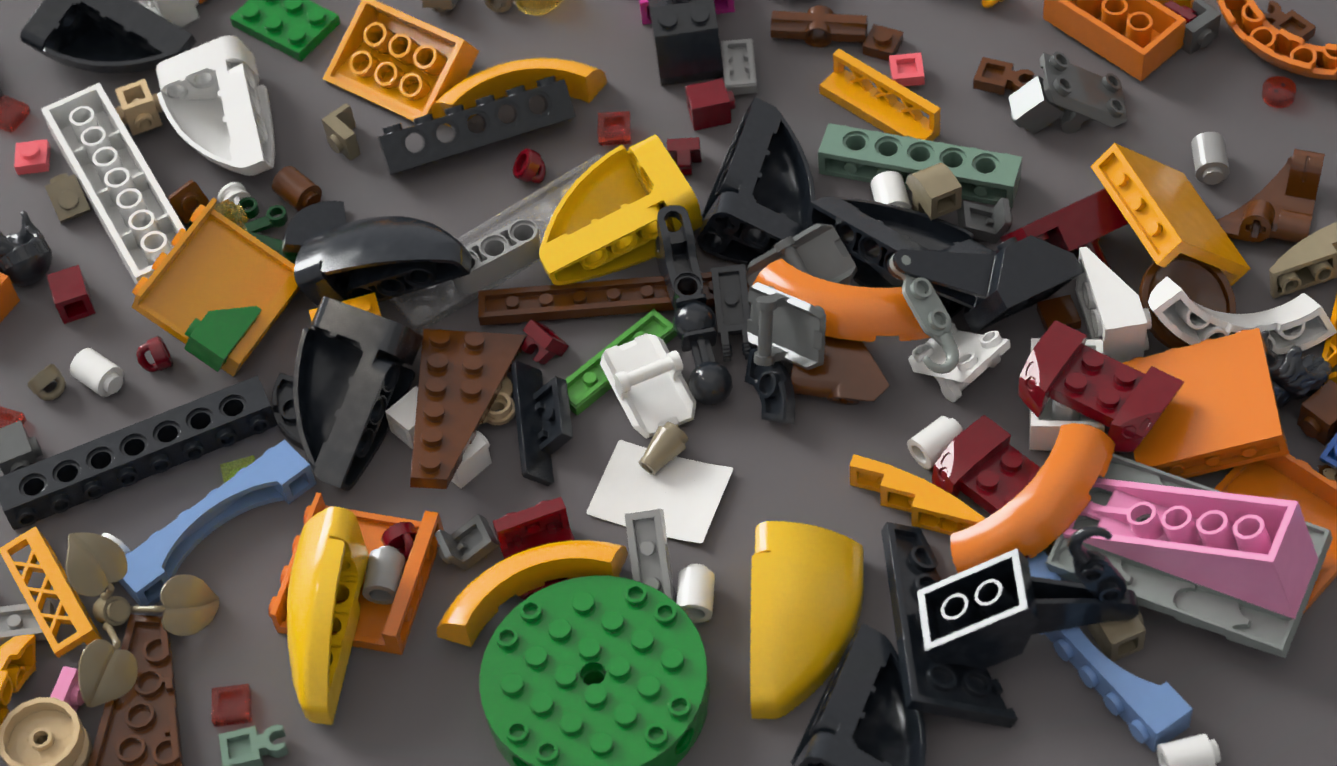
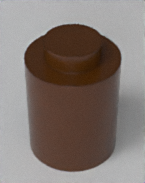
(296, 188)

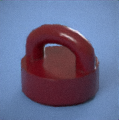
(527, 166)
(159, 353)
(400, 537)

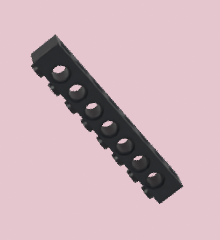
(135, 452)

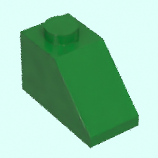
(219, 334)

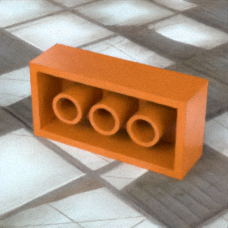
(1125, 32)

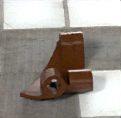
(1283, 206)
(845, 376)

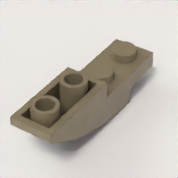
(1306, 263)

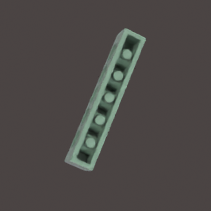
(866, 153)

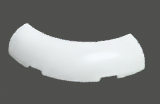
(1293, 324)

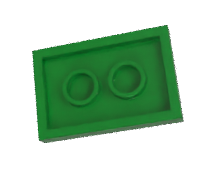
(286, 25)

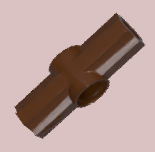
(819, 26)

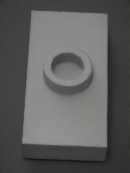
(739, 66)

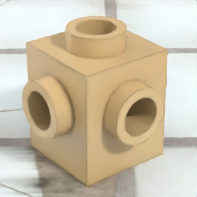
(138, 107)

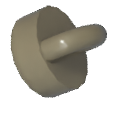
(43, 378)

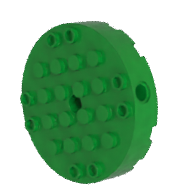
(595, 677)

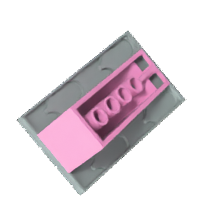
(1203, 553)

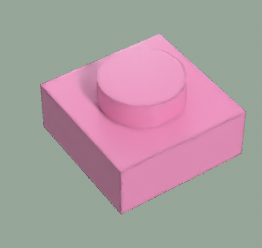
(68, 688)

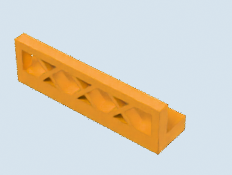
(879, 104)
(55, 577)

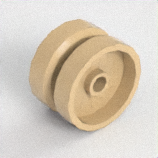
(44, 734)

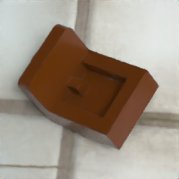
(187, 199)

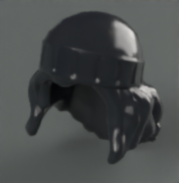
(25, 254)
(1295, 375)

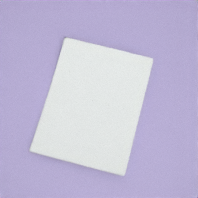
(682, 488)

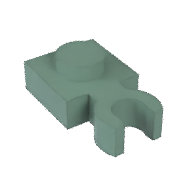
(247, 746)

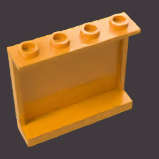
(1166, 211)
(216, 269)

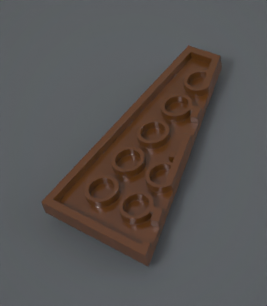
(455, 392)
(144, 722)

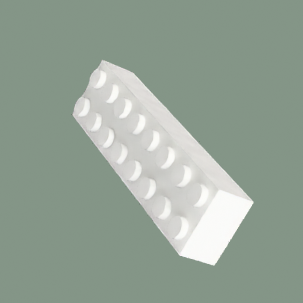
(114, 178)

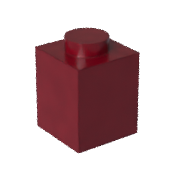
(709, 104)
(71, 294)

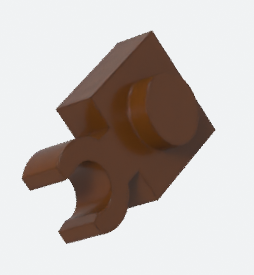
(1290, 21)
(999, 76)

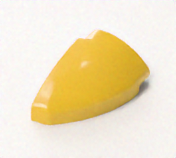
(612, 213)
(325, 570)
(802, 611)

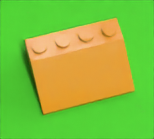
(398, 60)

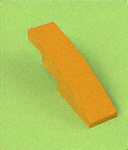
(928, 504)

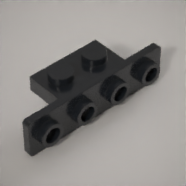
(541, 420)

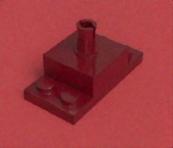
(1076, 224)

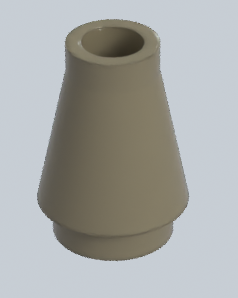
(664, 446)

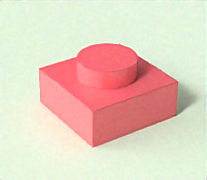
(907, 69)
(32, 157)

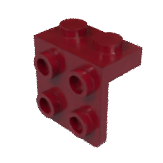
(533, 527)

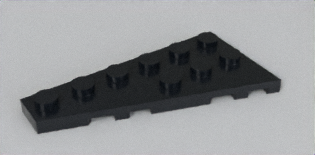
(928, 685)

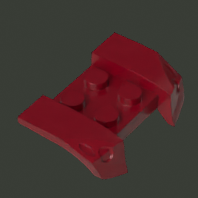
(1095, 386)
(984, 466)

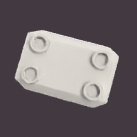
(975, 355)
(649, 383)

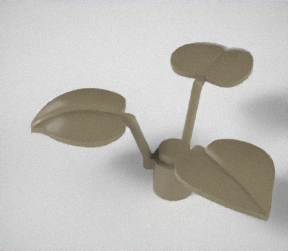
(93, 566)

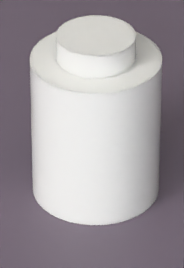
(890, 189)
(97, 372)
(933, 440)
(696, 592)
(1189, 752)

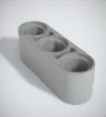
(500, 255)

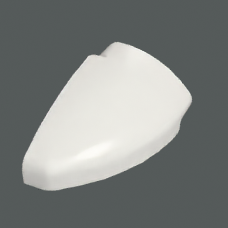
(218, 106)

